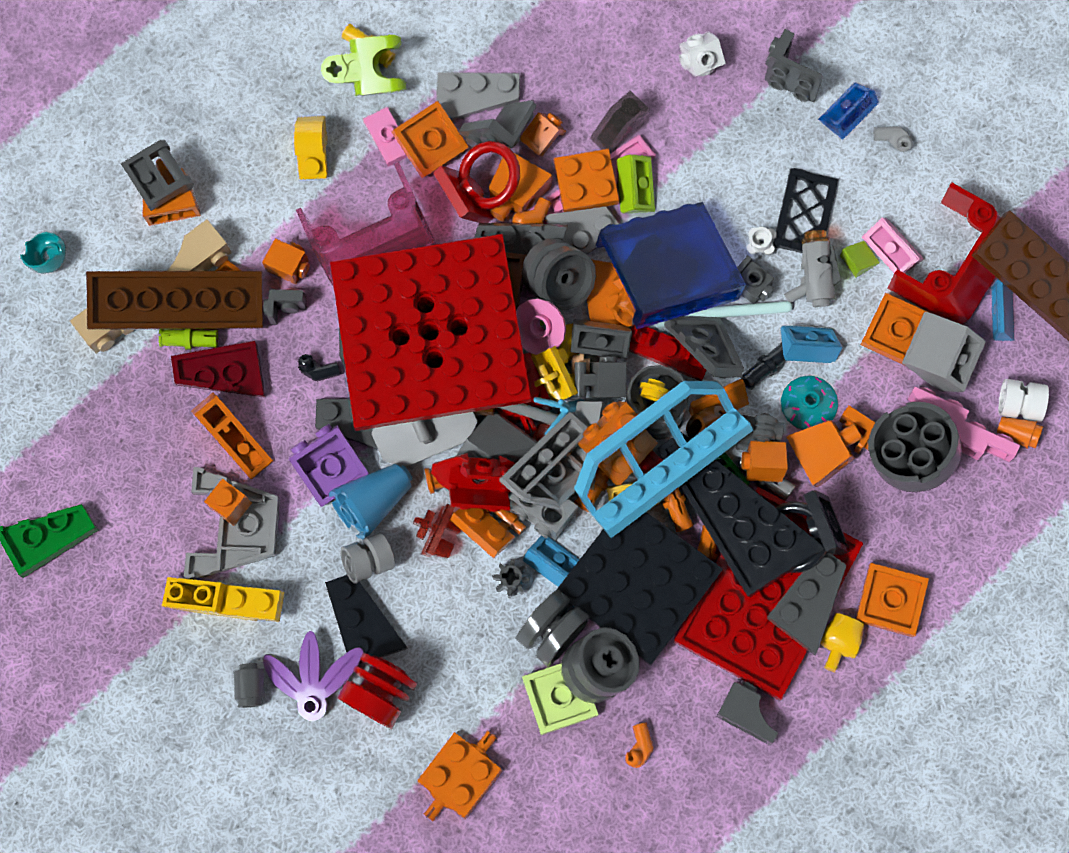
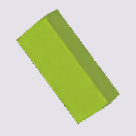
(635, 184)

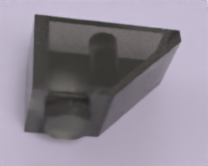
(621, 122)

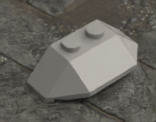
(550, 467)

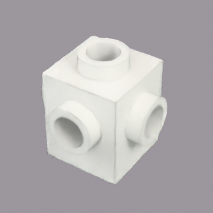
(701, 54)

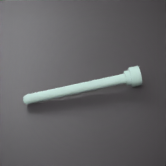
(741, 310)

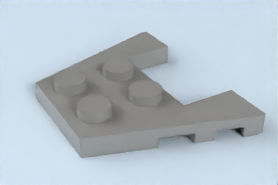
(238, 545)

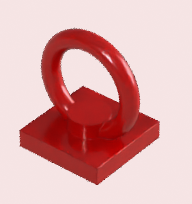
(467, 194)

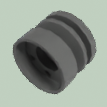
(671, 378)

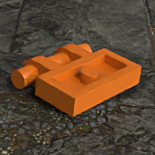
(487, 531)

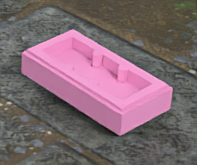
(380, 127)

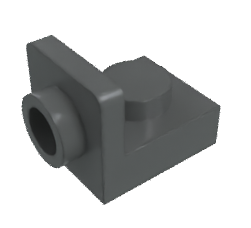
(287, 300)

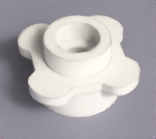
(756, 235)

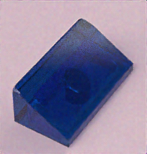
(849, 109)

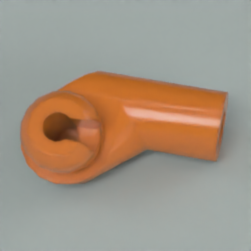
(533, 216)

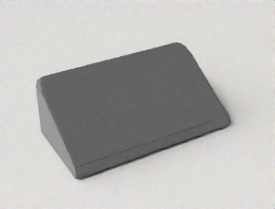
(600, 339)

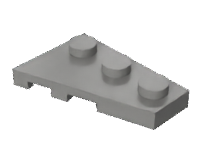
(476, 92)

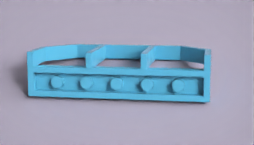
(672, 471)

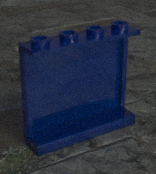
(672, 263)

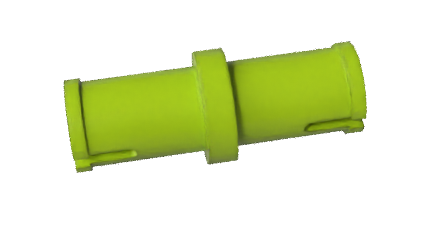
(188, 338)

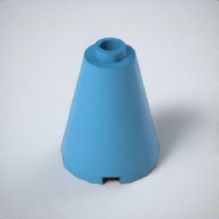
(371, 498)

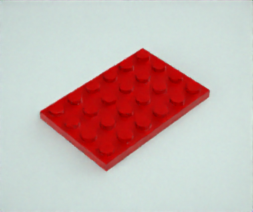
(735, 629)

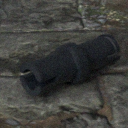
(766, 366)

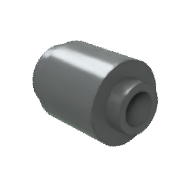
(249, 685)

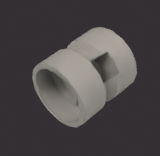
(363, 559)

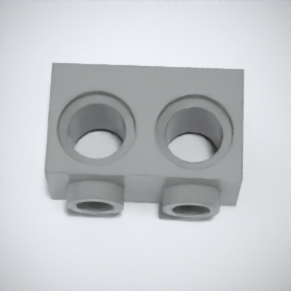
(537, 513)

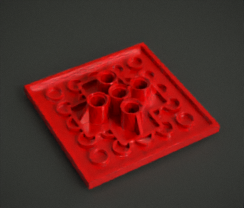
(381, 301)

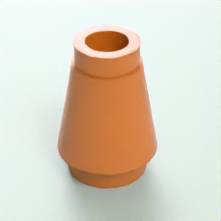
(1021, 431)

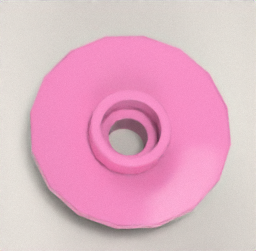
(532, 335)

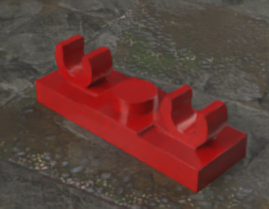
(665, 351)

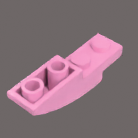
(973, 435)

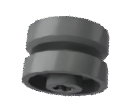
(558, 273)
(550, 624)
(600, 665)

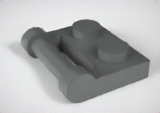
(148, 178)

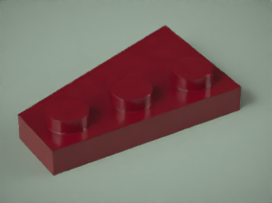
(221, 369)

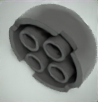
(915, 447)

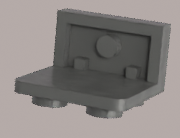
(790, 75)
(504, 129)

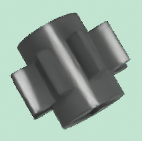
(505, 571)

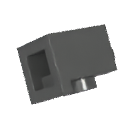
(758, 290)

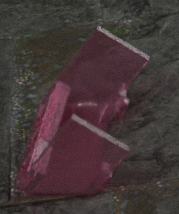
(400, 231)

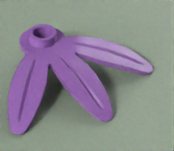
(309, 666)

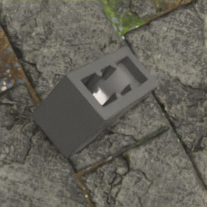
(743, 712)

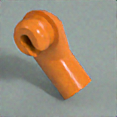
(642, 748)

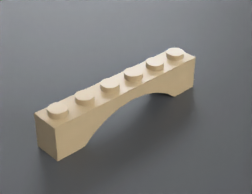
(199, 252)

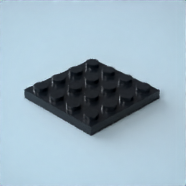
(640, 583)

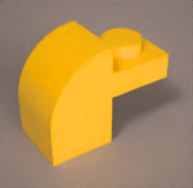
(310, 147)

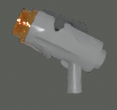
(820, 270)

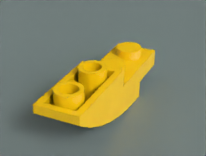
(223, 599)

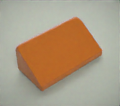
(736, 392)

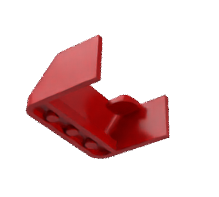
(941, 292)

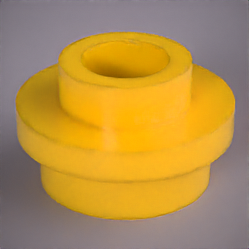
(653, 389)

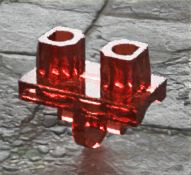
(435, 544)

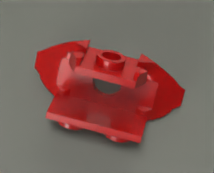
(465, 493)

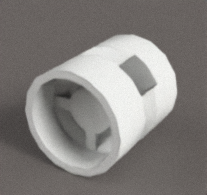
(1023, 400)

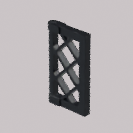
(789, 195)

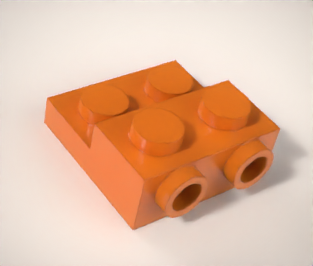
(613, 418)

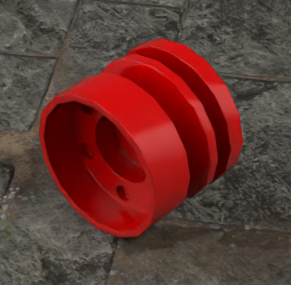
(377, 690)

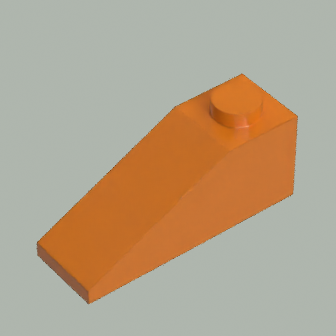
(231, 435)

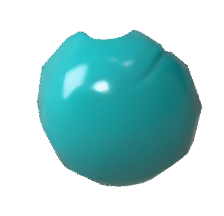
(38, 246)

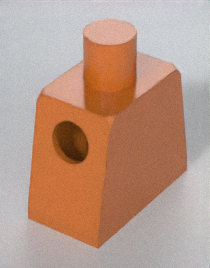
(532, 185)
(177, 208)
(824, 449)

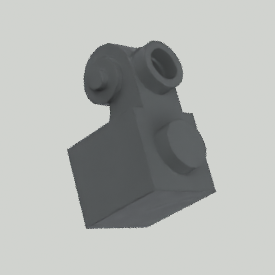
(764, 429)

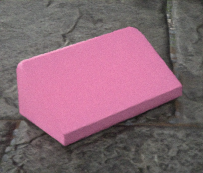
(892, 246)

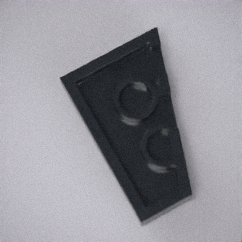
(361, 620)

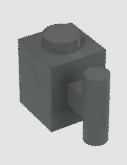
(605, 379)

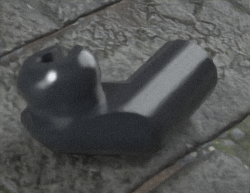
(315, 370)

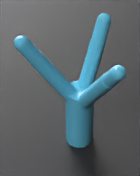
(565, 408)

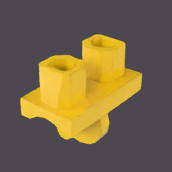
(554, 374)

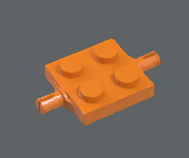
(459, 775)

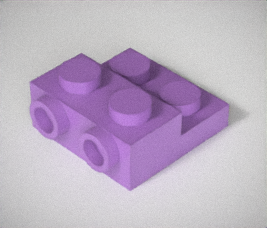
(326, 463)

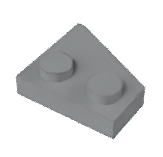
(583, 226)

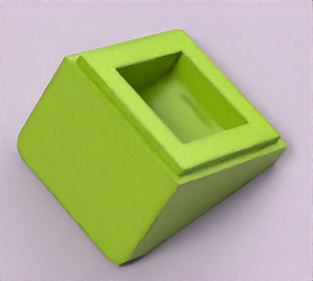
(859, 258)

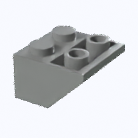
(943, 353)

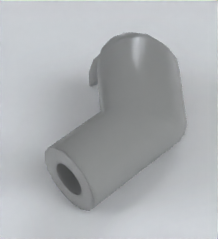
(895, 135)

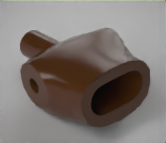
(703, 419)

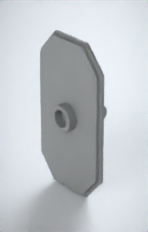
(421, 439)

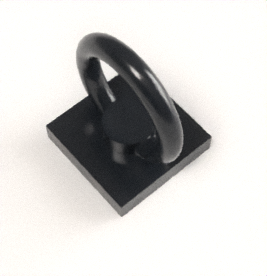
(822, 525)

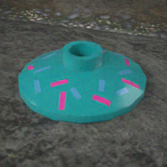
(801, 413)

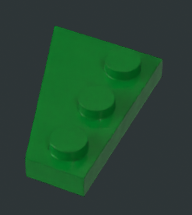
(40, 540)

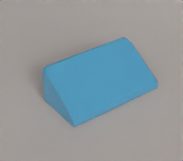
(1002, 312)
(810, 344)
(550, 560)

